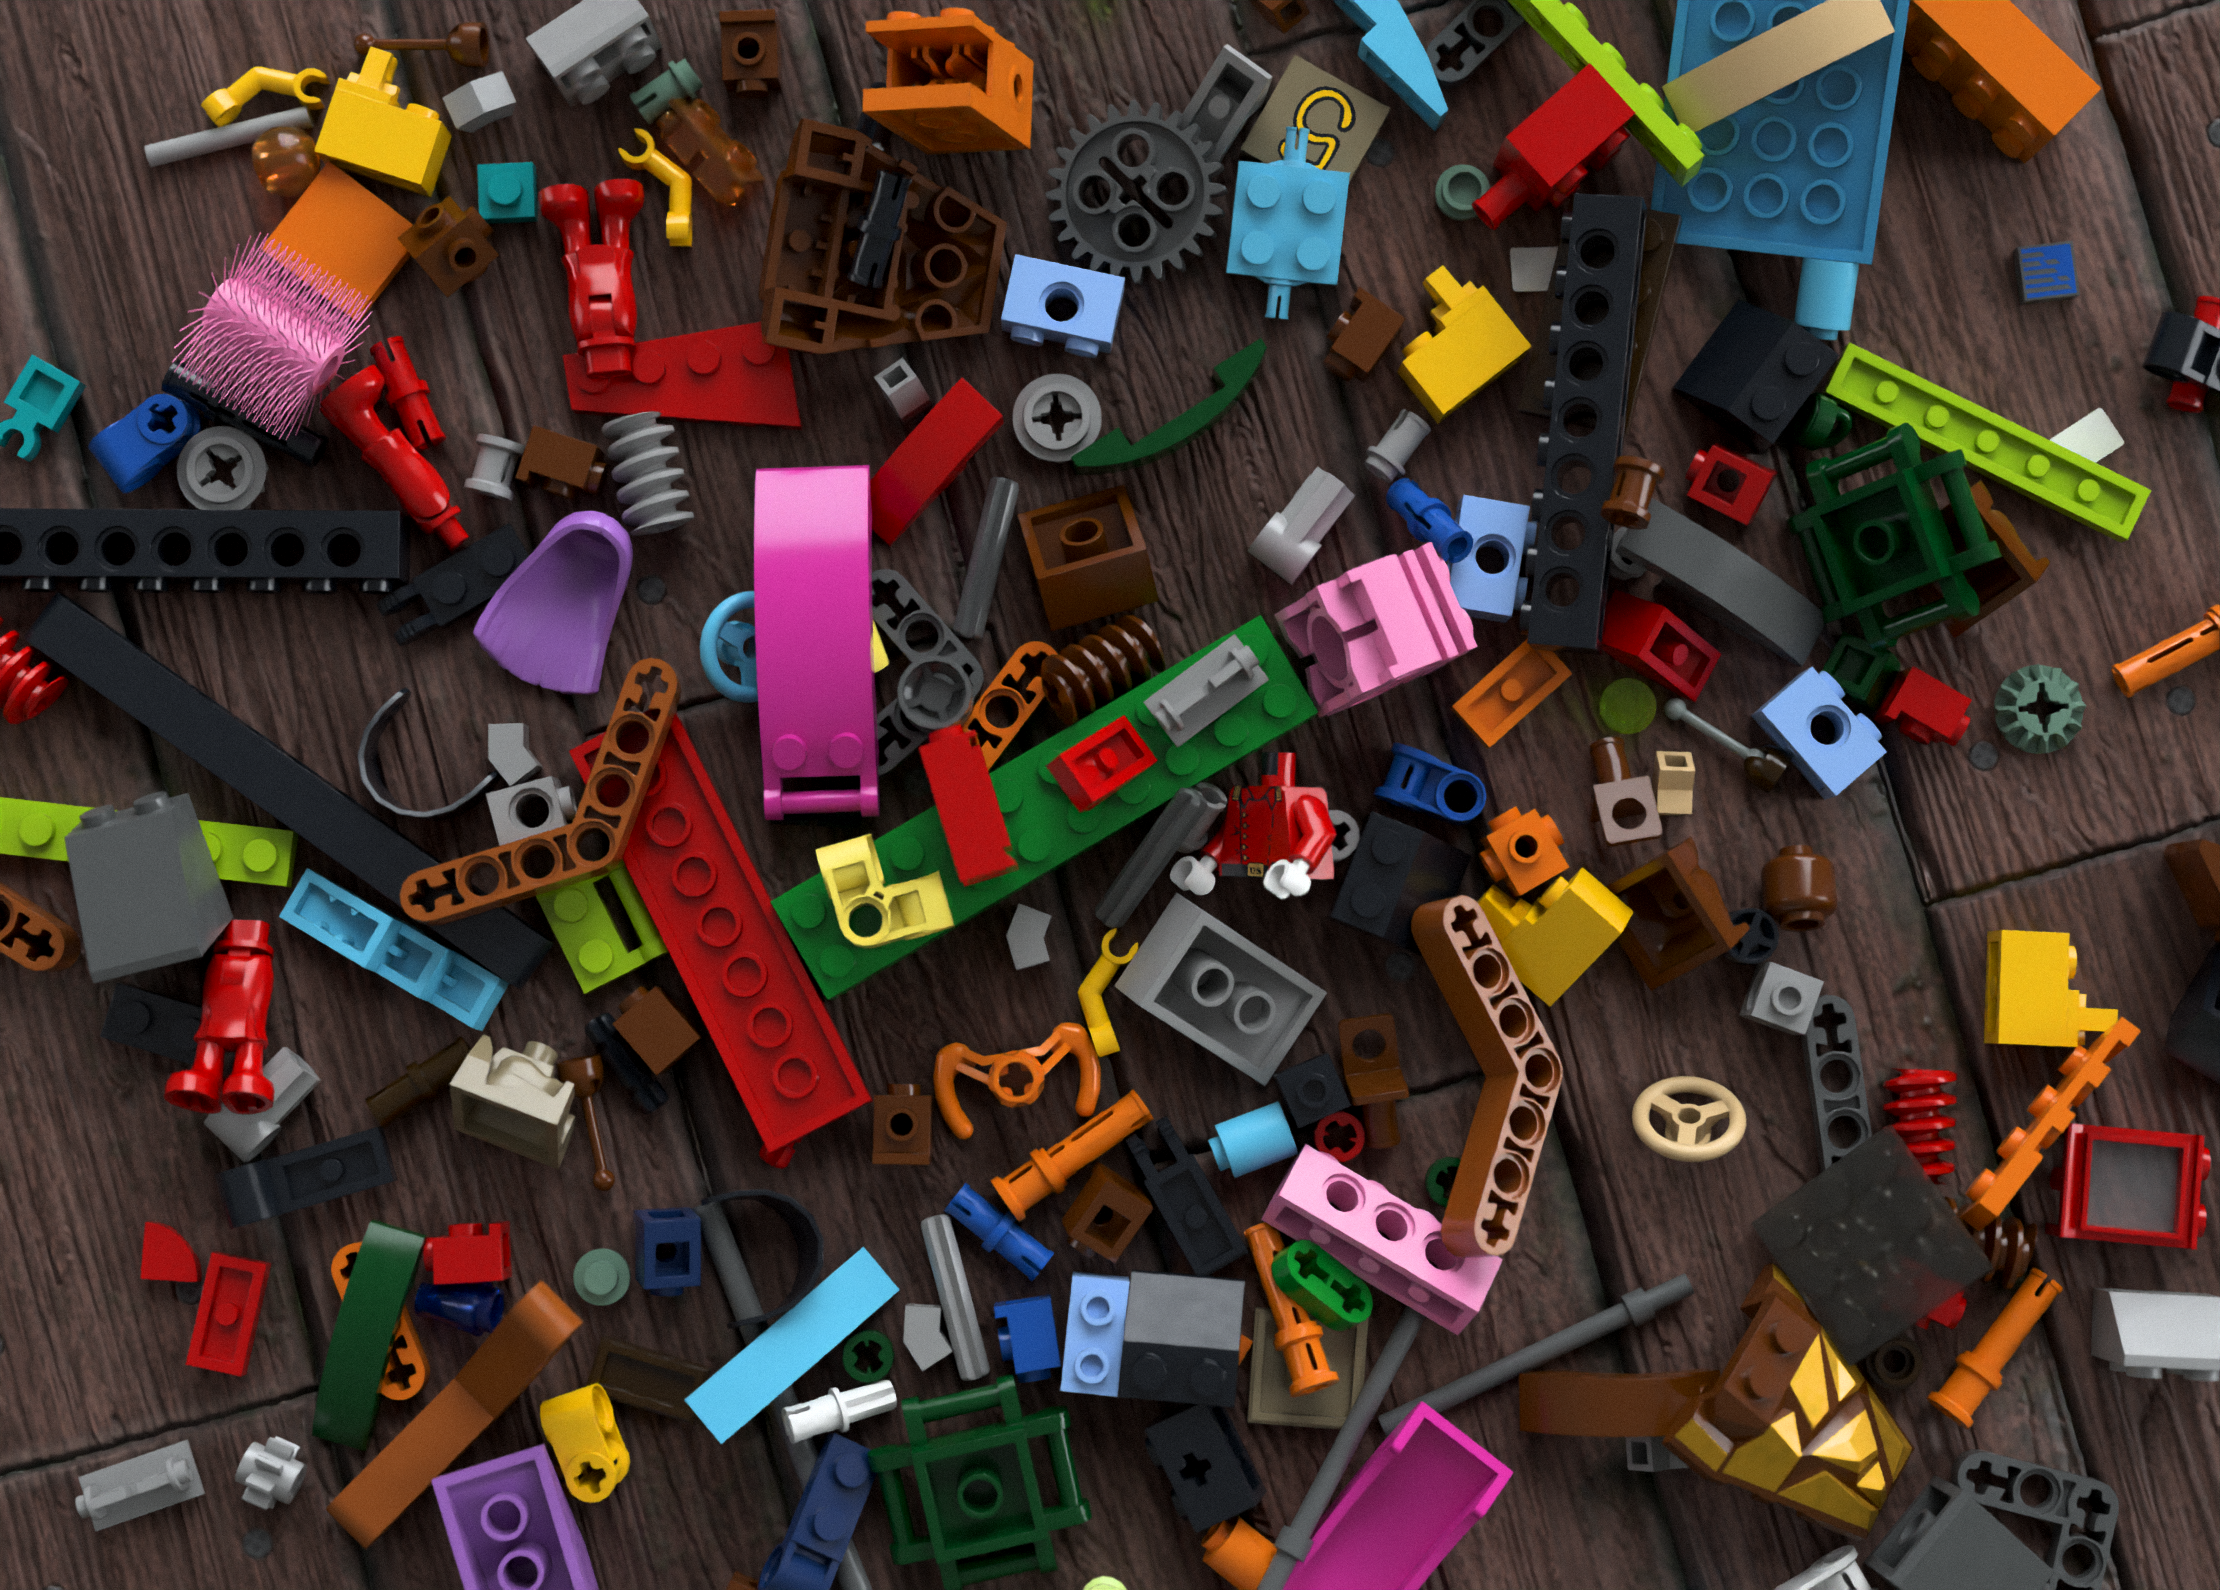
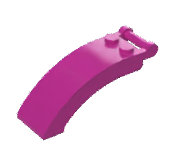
(815, 636)
(1402, 1509)

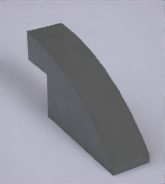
(1723, 583)

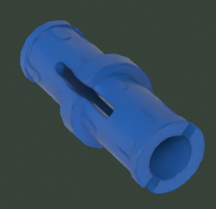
(1429, 520)
(999, 1231)

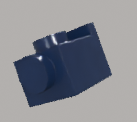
(683, 1265)

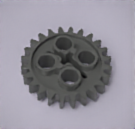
(1169, 157)

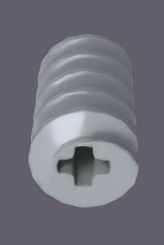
(646, 473)

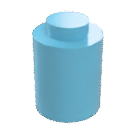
(1826, 296)
(1253, 1140)

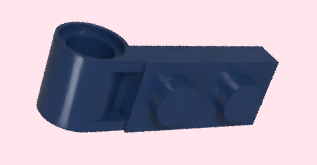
(822, 1519)

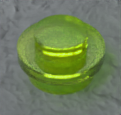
(1627, 706)

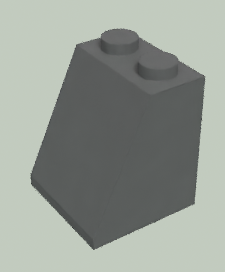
(144, 886)
(1954, 1545)

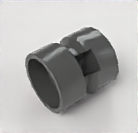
(935, 694)

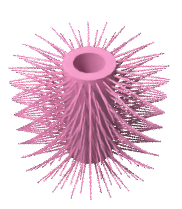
(272, 336)

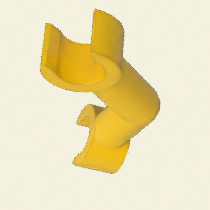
(227, 103)
(679, 218)
(1091, 999)

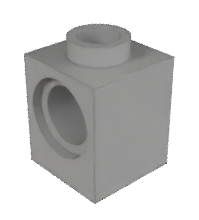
(508, 805)
(1781, 998)

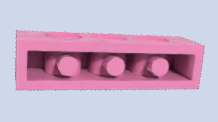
(1351, 1236)

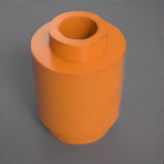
(1238, 1553)

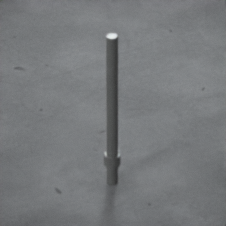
(1636, 1308)
(1294, 1541)

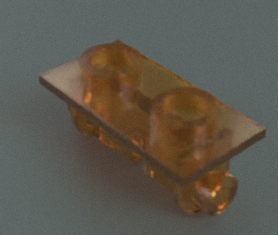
(697, 131)

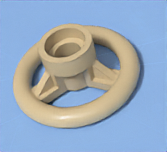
(1688, 1124)

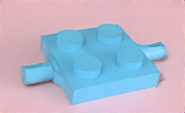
(1287, 223)

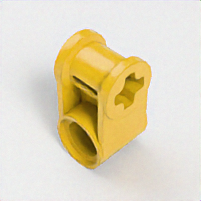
(582, 1434)

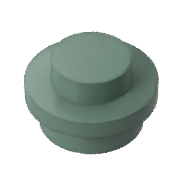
(1458, 189)
(602, 1276)

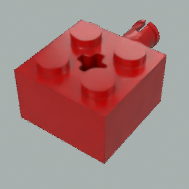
(1556, 146)

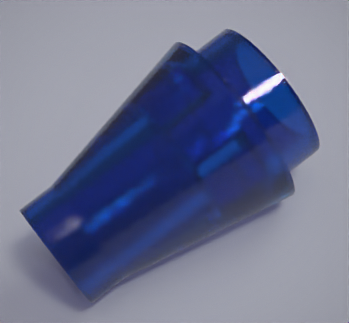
(464, 1306)

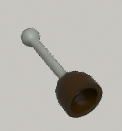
(1761, 764)

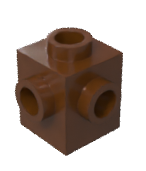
(450, 244)

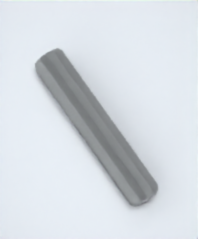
(955, 1297)

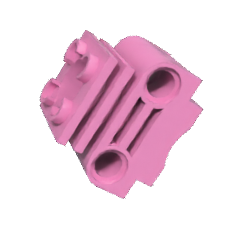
(1377, 628)

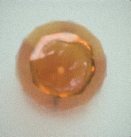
(285, 160)

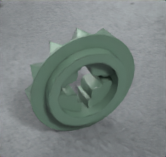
(2024, 729)

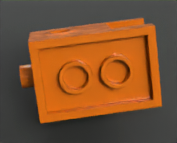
(967, 79)

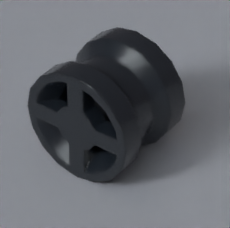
(1758, 942)

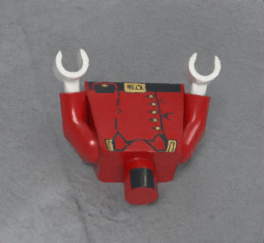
(1267, 834)

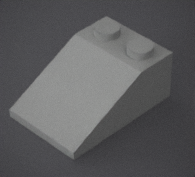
(1220, 989)

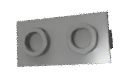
(1206, 690)
(139, 1486)

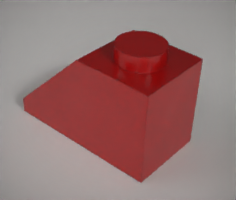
(1657, 645)

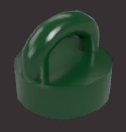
(1815, 421)

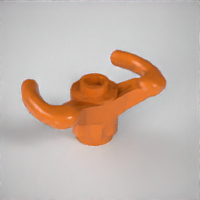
(1016, 1075)

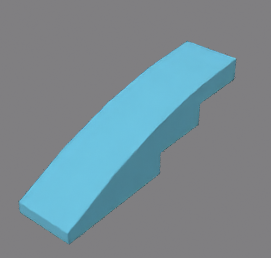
(1397, 56)
(394, 949)
(792, 1345)

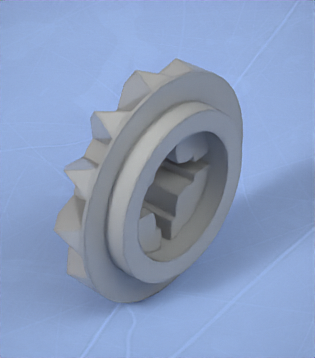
(1036, 402)
(196, 469)

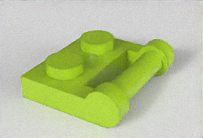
(591, 935)

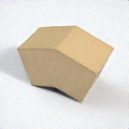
(1673, 783)

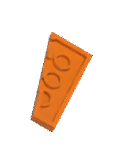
(2051, 1108)

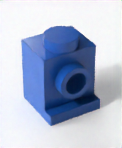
(1029, 1336)

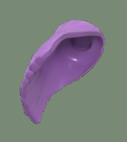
(561, 605)

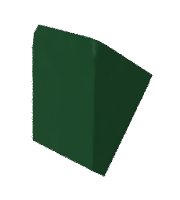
(1862, 671)

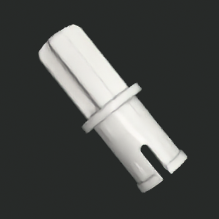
(837, 1410)

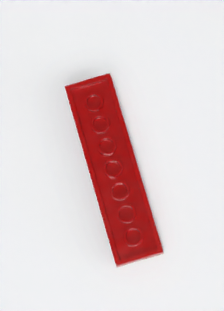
(731, 944)

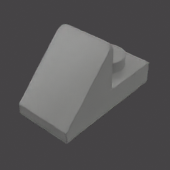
(1226, 100)

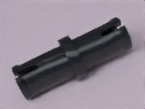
(879, 227)

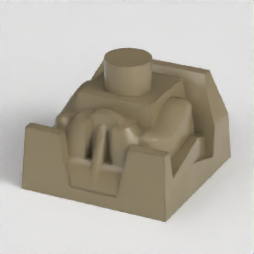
(514, 1101)

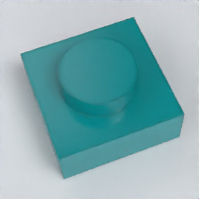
(507, 192)

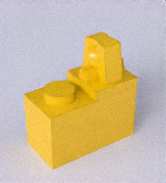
(378, 138)
(1470, 349)
(1558, 932)
(2030, 993)

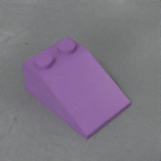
(513, 1525)

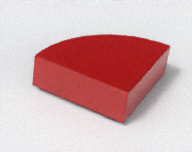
(168, 1255)

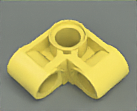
(856, 880)

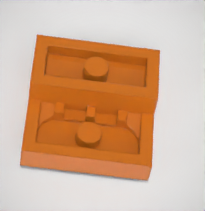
(347, 234)

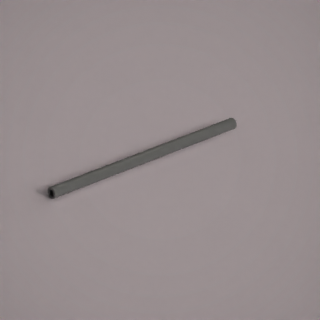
(747, 1305)

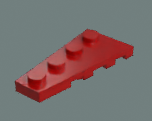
(696, 378)

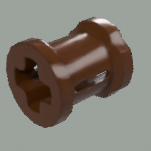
(1632, 492)

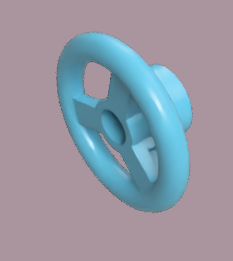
(727, 641)

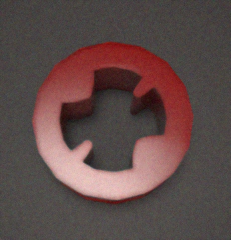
(1342, 1119)

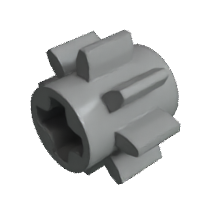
(271, 1473)

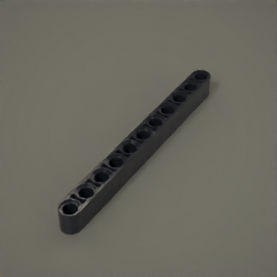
(273, 779)

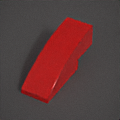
(930, 459)

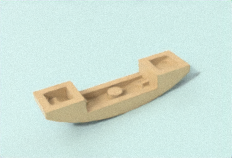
(1775, 60)

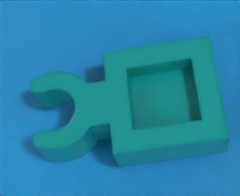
(41, 399)

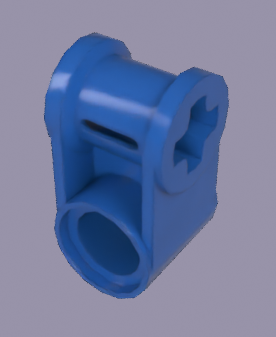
(139, 447)
(1427, 785)

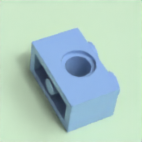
(1039, 282)
(1505, 529)
(1788, 721)
(1095, 1334)

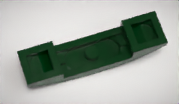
(1116, 455)
(365, 1334)

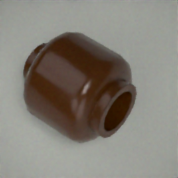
(1799, 889)

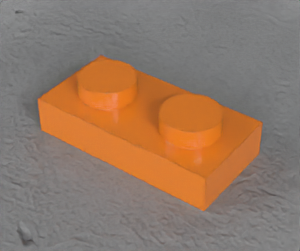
(1510, 692)

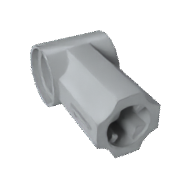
(1295, 535)
(254, 1132)

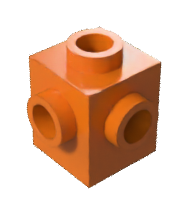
(1543, 855)

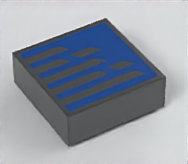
(2046, 272)

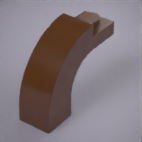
(1607, 1402)

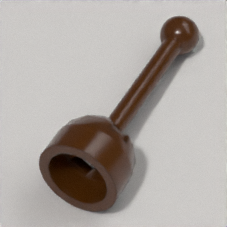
(466, 44)
(587, 1076)

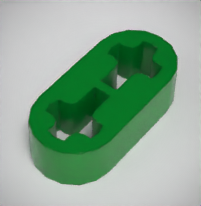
(1322, 1285)

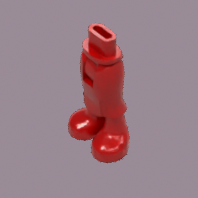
(598, 275)
(404, 469)
(232, 1021)

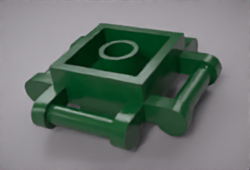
(1891, 538)
(979, 1486)

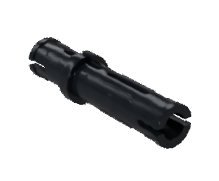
(305, 447)

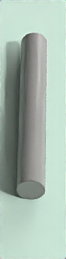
(224, 136)

